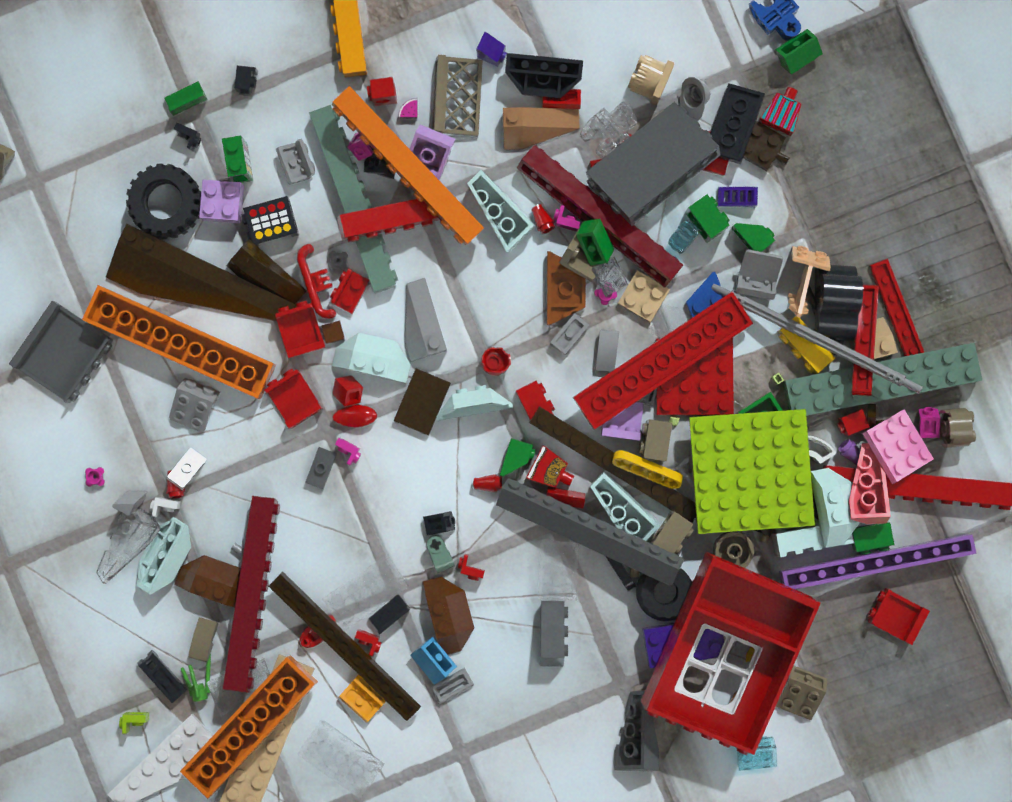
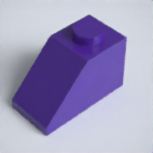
(491, 50)

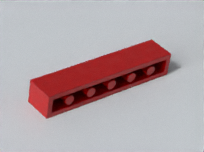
(384, 219)

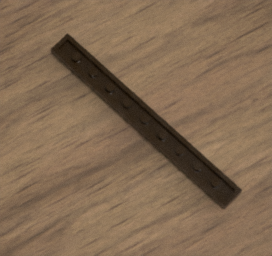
(603, 457)
(344, 646)

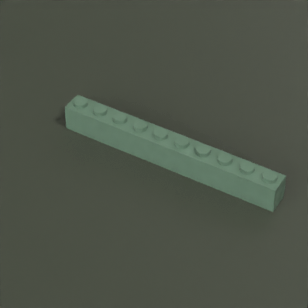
(351, 195)

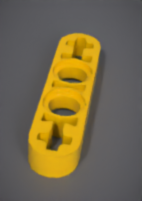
(648, 469)

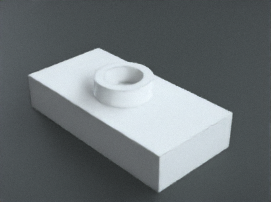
(186, 469)

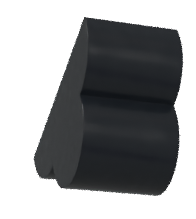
(838, 302)

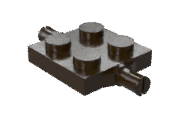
(765, 147)

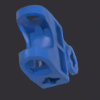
(777, 17)

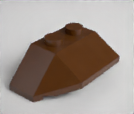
(210, 579)
(448, 613)

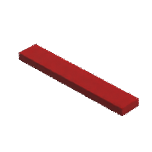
(896, 308)
(865, 340)

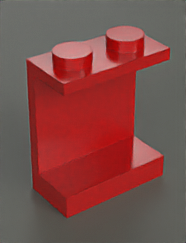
(293, 398)

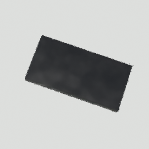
(736, 121)

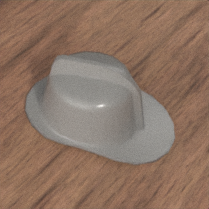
(694, 96)

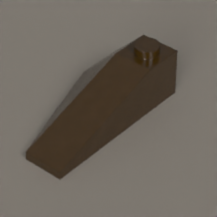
(259, 269)

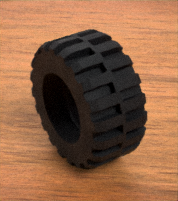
(146, 183)

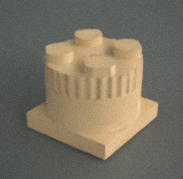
(650, 78)

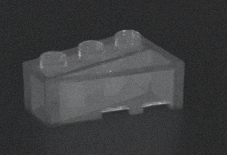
(227, 700)

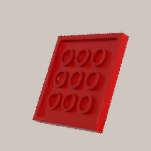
(702, 387)

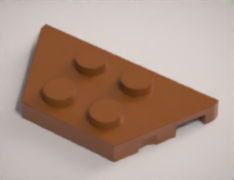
(564, 290)

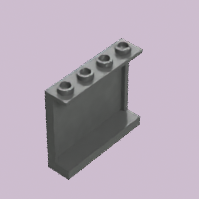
(61, 352)

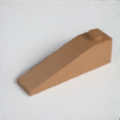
(535, 125)

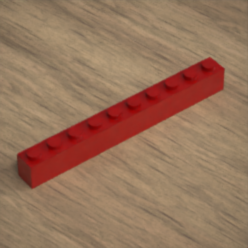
(944, 489)

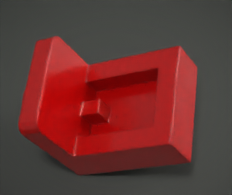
(473, 573)

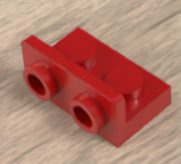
(349, 291)

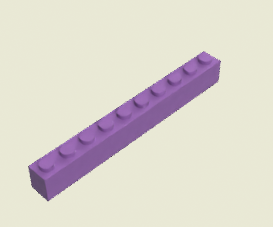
(878, 561)

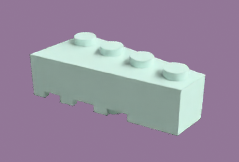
(505, 217)
(623, 508)
(799, 540)

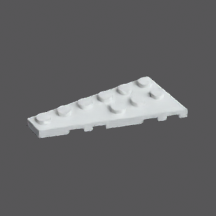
(163, 764)

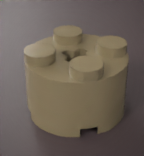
(956, 427)
(738, 540)

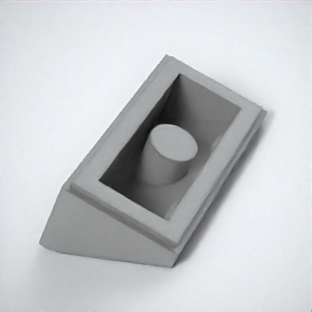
(129, 501)

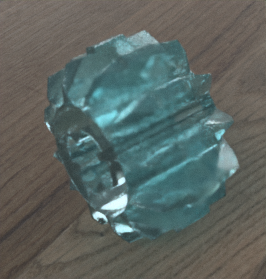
(683, 236)

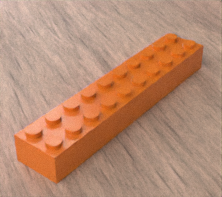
(179, 342)

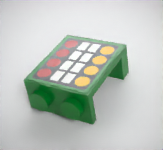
(237, 159)

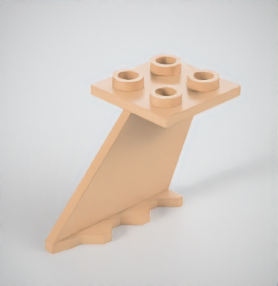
(810, 259)

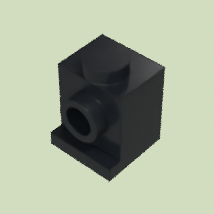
(245, 80)

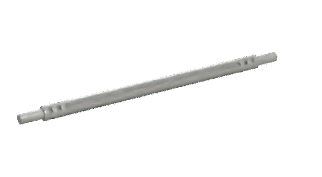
(821, 340)

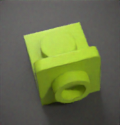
(135, 718)

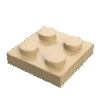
(643, 296)

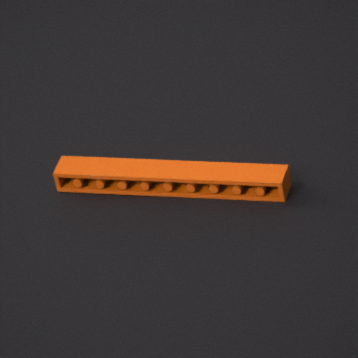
(406, 165)

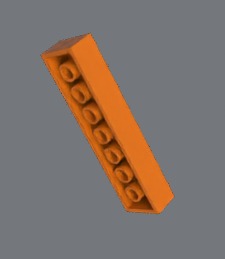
(248, 726)

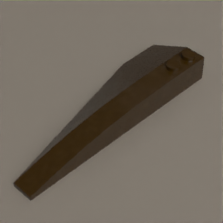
(172, 274)

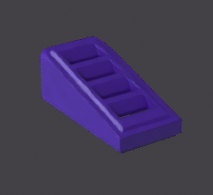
(754, 196)

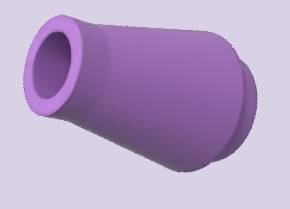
(849, 450)

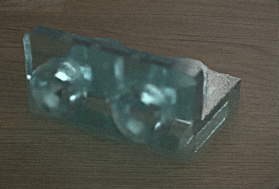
(764, 756)

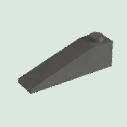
(638, 742)

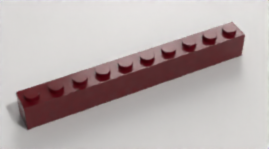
(589, 206)
(250, 594)

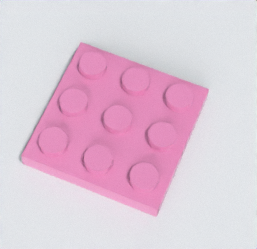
(898, 446)

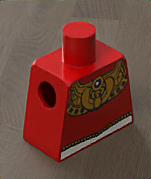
(549, 469)

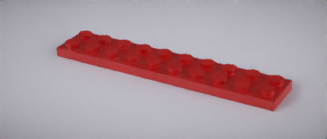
(662, 360)

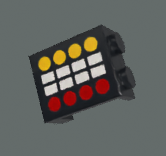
(270, 220)

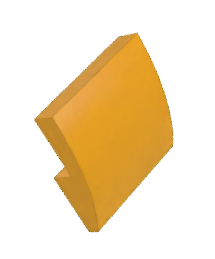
(362, 698)

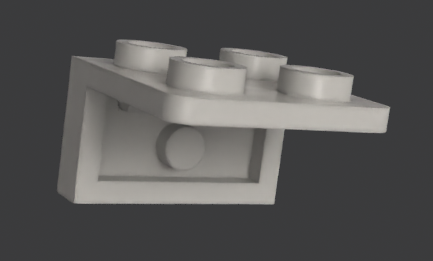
(759, 274)
(193, 404)

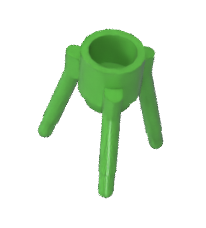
(197, 691)

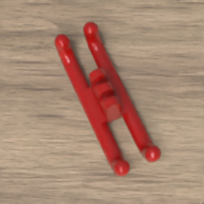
(314, 282)

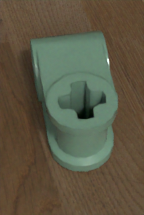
(440, 557)

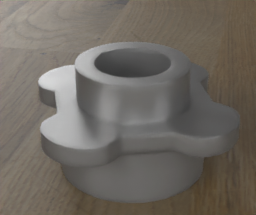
(338, 265)

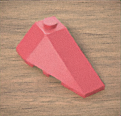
(869, 490)

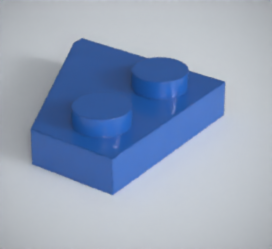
(704, 296)

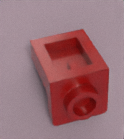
(366, 638)

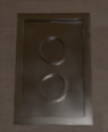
(422, 401)

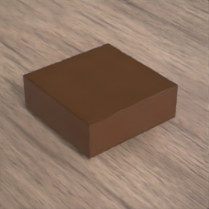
(333, 332)

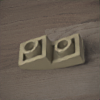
(202, 639)

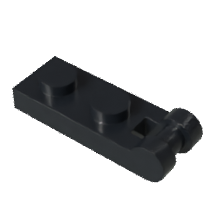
(162, 677)

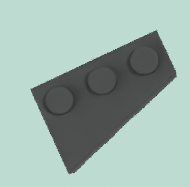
(553, 633)

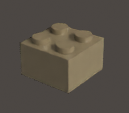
(656, 440)
(672, 533)

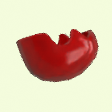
(495, 361)

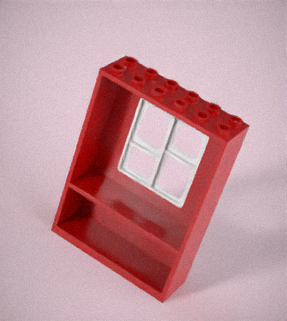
(744, 610)

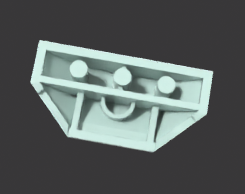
(373, 357)
(472, 403)
(832, 505)
(164, 556)

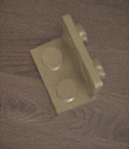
(576, 260)
(802, 693)

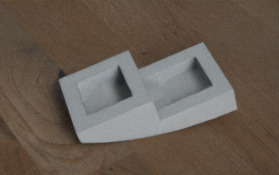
(607, 350)

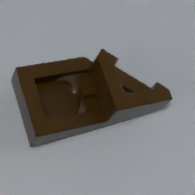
(872, 416)

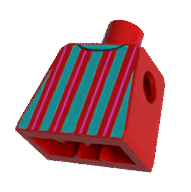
(782, 112)

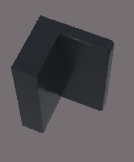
(389, 613)

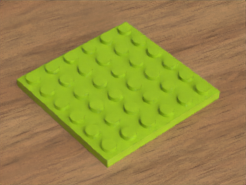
(751, 471)

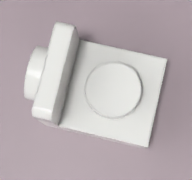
(167, 504)

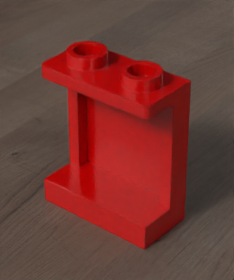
(299, 329)
(897, 616)

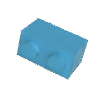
(433, 660)

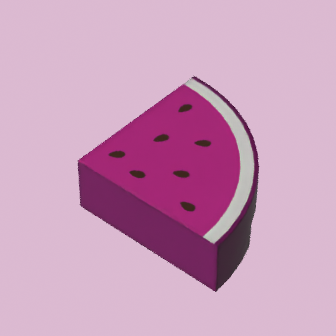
(409, 109)

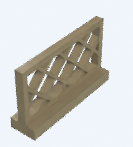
(441, 91)

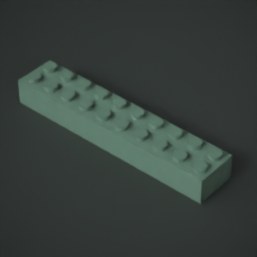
(929, 369)

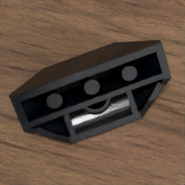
(543, 75)

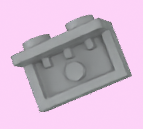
(296, 162)

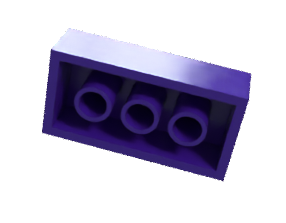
(657, 636)

